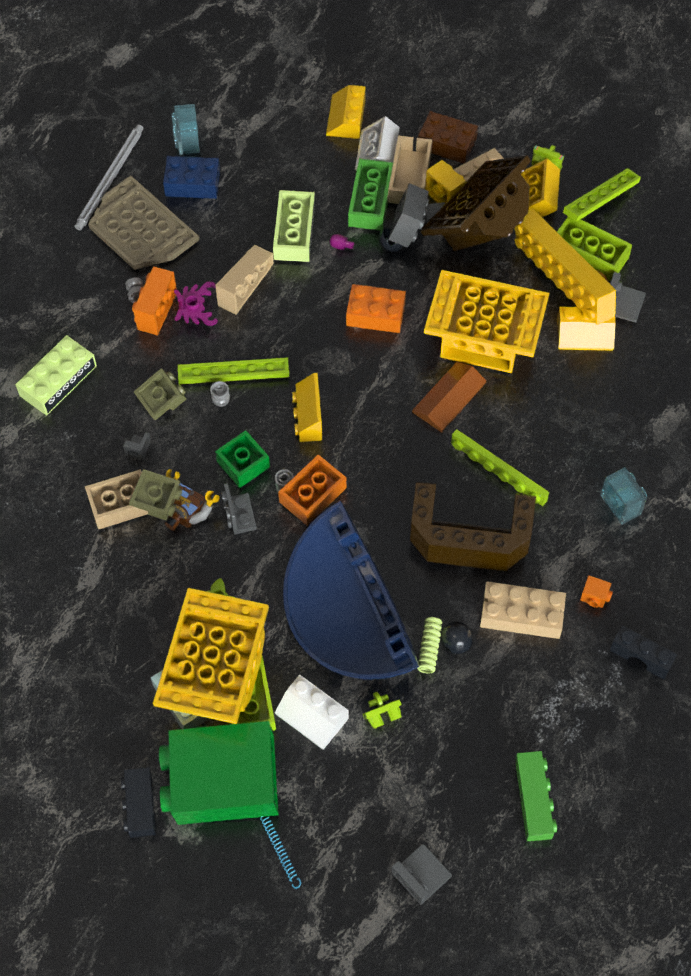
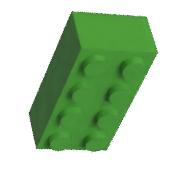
(370, 194)

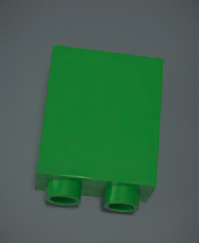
(220, 773)

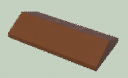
(449, 395)

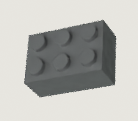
(409, 215)

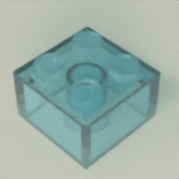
(185, 129)
(623, 495)

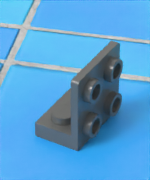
(627, 300)
(238, 511)
(421, 874)

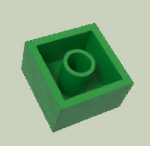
(242, 459)

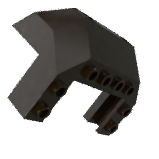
(469, 543)

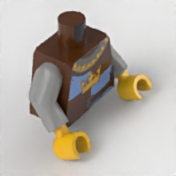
(190, 507)

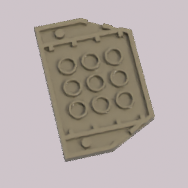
(140, 226)

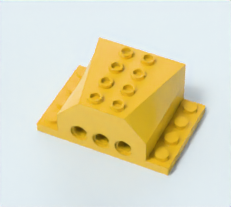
(485, 320)
(213, 656)

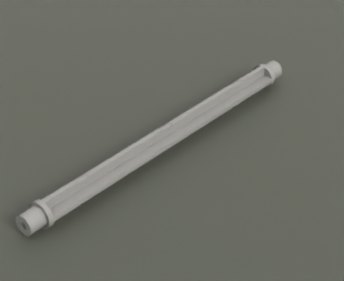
(108, 177)

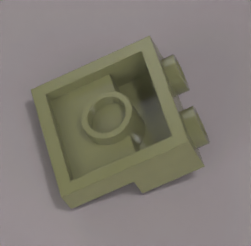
(160, 393)
(156, 494)

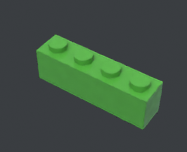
(534, 796)

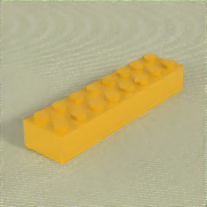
(566, 268)

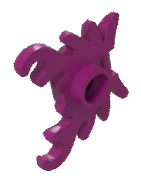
(192, 304)

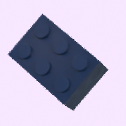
(191, 177)

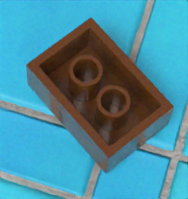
(449, 136)

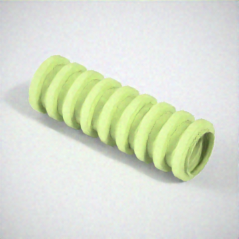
(429, 645)

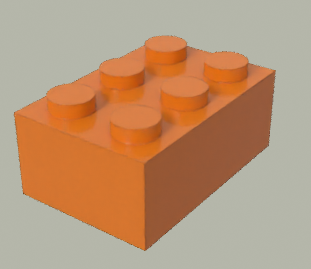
(154, 300)
(375, 308)
(312, 490)

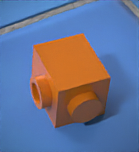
(596, 592)

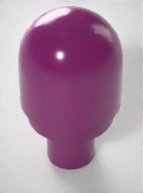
(340, 242)

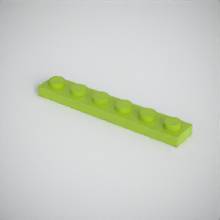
(601, 195)
(233, 370)
(499, 467)

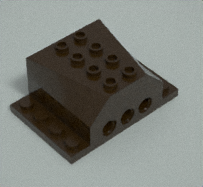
(484, 206)

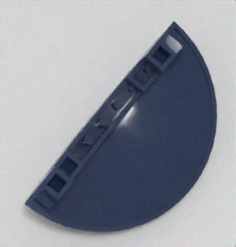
(342, 604)

